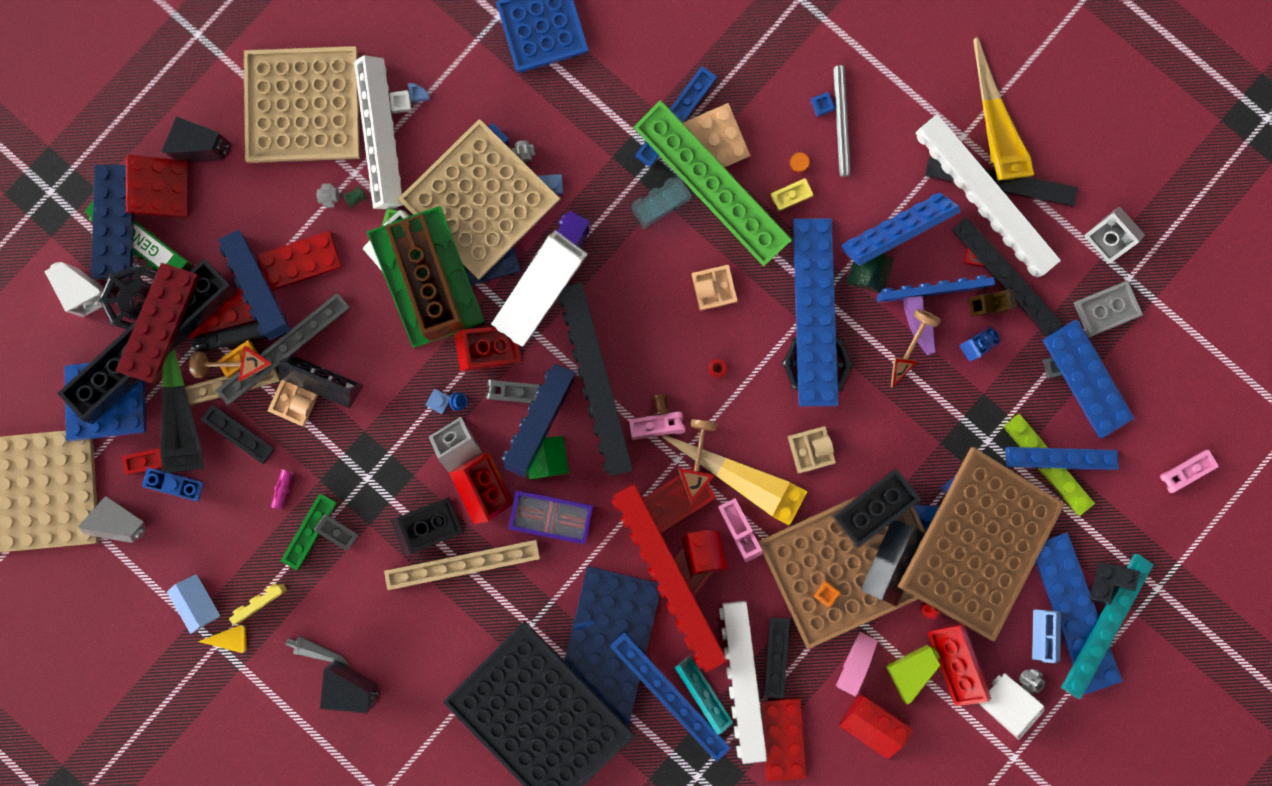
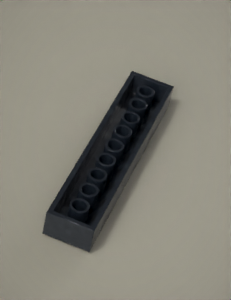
(594, 375)
(101, 386)

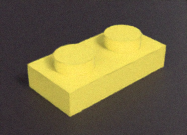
(791, 195)

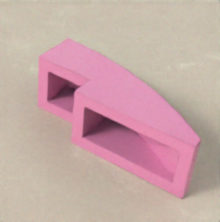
(740, 530)
(857, 664)

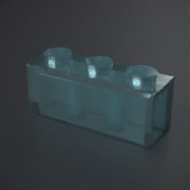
(660, 202)

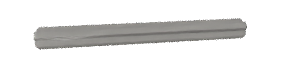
(842, 122)

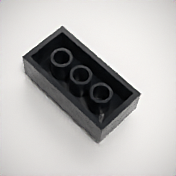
(876, 507)

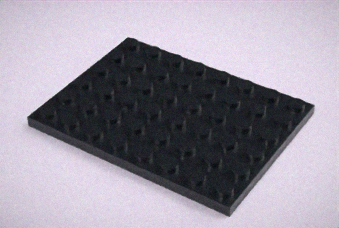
(538, 714)

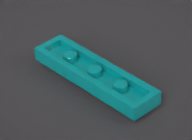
(704, 695)

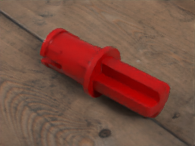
(929, 611)

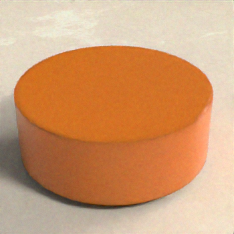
(799, 162)

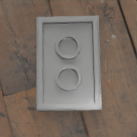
(1108, 308)

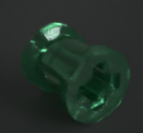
(354, 196)

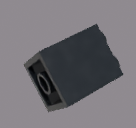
(195, 143)
(347, 690)

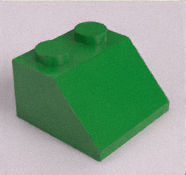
(550, 459)

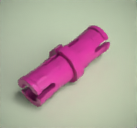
(281, 489)

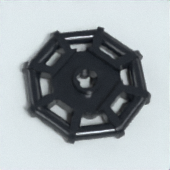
(125, 294)
(847, 365)

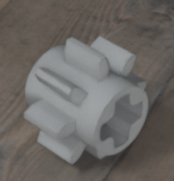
(524, 151)
(327, 195)
(1032, 681)

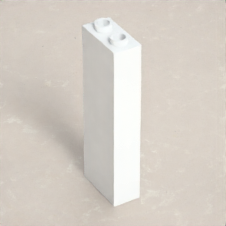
(539, 288)

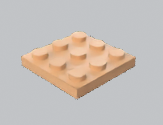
(720, 135)

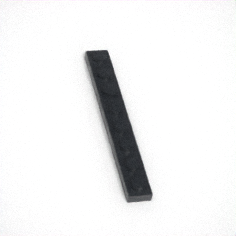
(1007, 277)

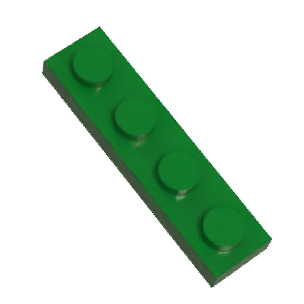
(306, 536)

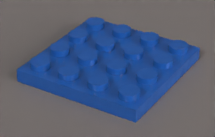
(541, 31)
(123, 418)

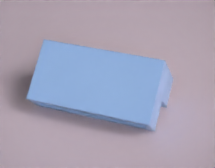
(193, 603)
(1046, 635)

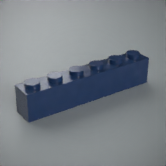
(254, 285)
(539, 420)

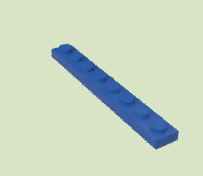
(670, 697)

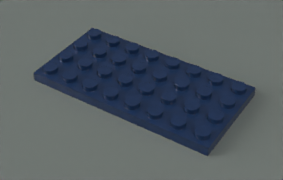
(617, 607)

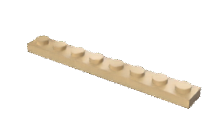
(462, 564)

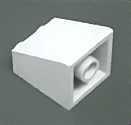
(75, 289)
(1012, 706)

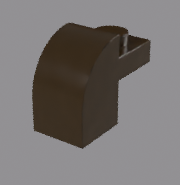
(992, 303)

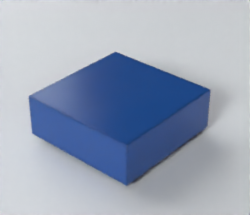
(822, 104)

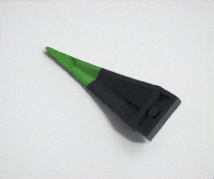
(179, 438)

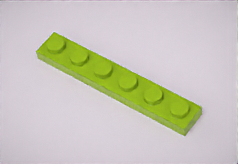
(1059, 478)

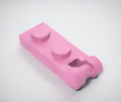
(656, 425)
(1189, 471)

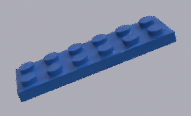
(900, 228)
(1088, 379)

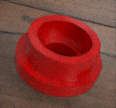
(722, 364)

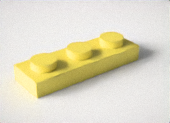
(257, 603)

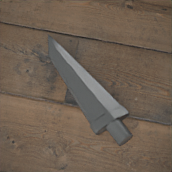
(310, 649)

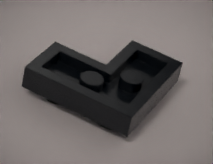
(1108, 578)

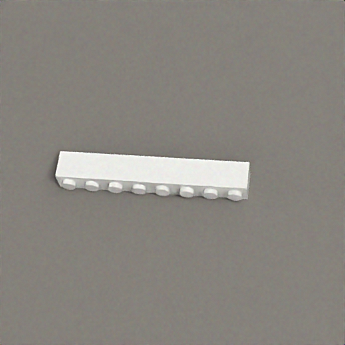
(378, 132)
(744, 682)

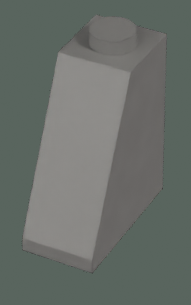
(112, 522)

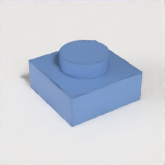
(438, 401)

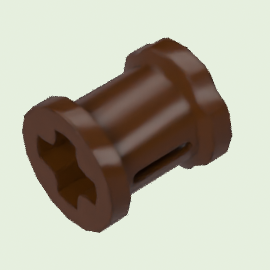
(661, 404)

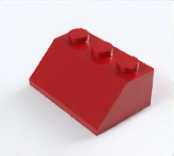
(481, 488)
(875, 726)

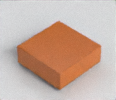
(827, 594)

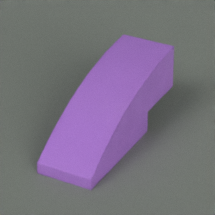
(926, 338)

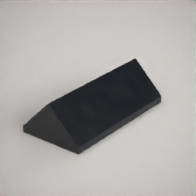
(319, 380)
(892, 562)

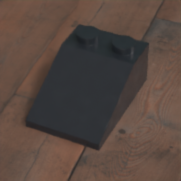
(426, 526)

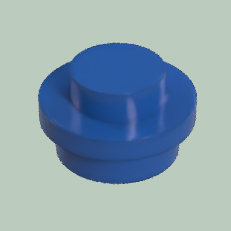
(458, 401)

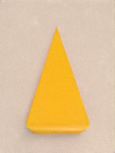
(232, 639)

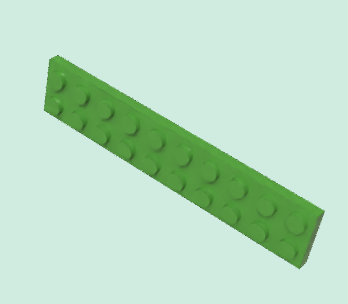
(712, 183)

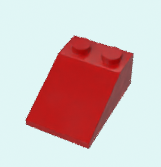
(485, 349)

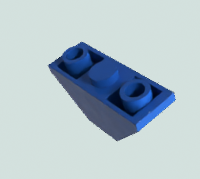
(980, 343)
(173, 484)

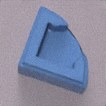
(417, 93)

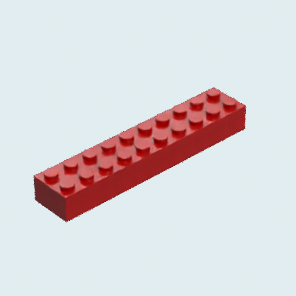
(670, 579)

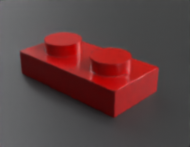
(141, 461)

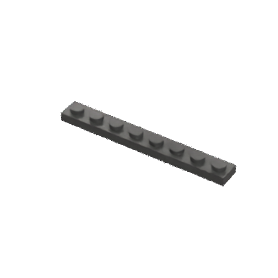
(286, 346)

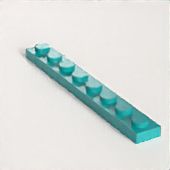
(1104, 632)

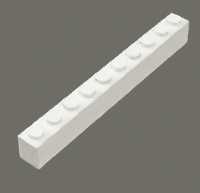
(987, 196)

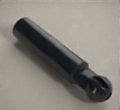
(228, 337)

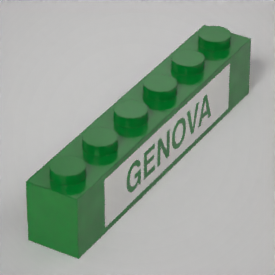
(151, 247)

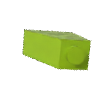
(913, 671)

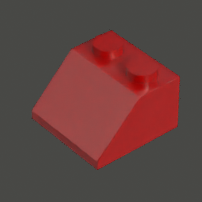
(704, 552)

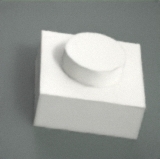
(400, 101)

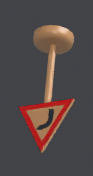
(250, 364)
(903, 365)
(694, 480)

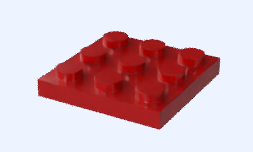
(156, 186)

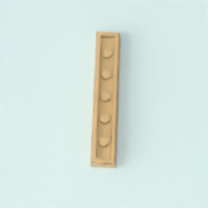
(206, 391)

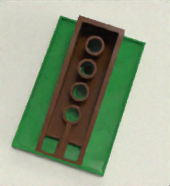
(426, 276)

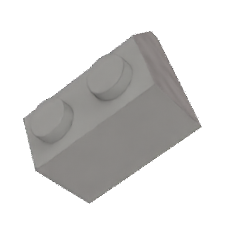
(1114, 235)
(454, 444)

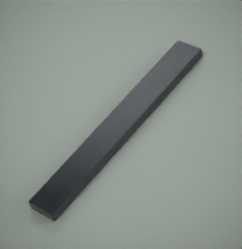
(1023, 187)

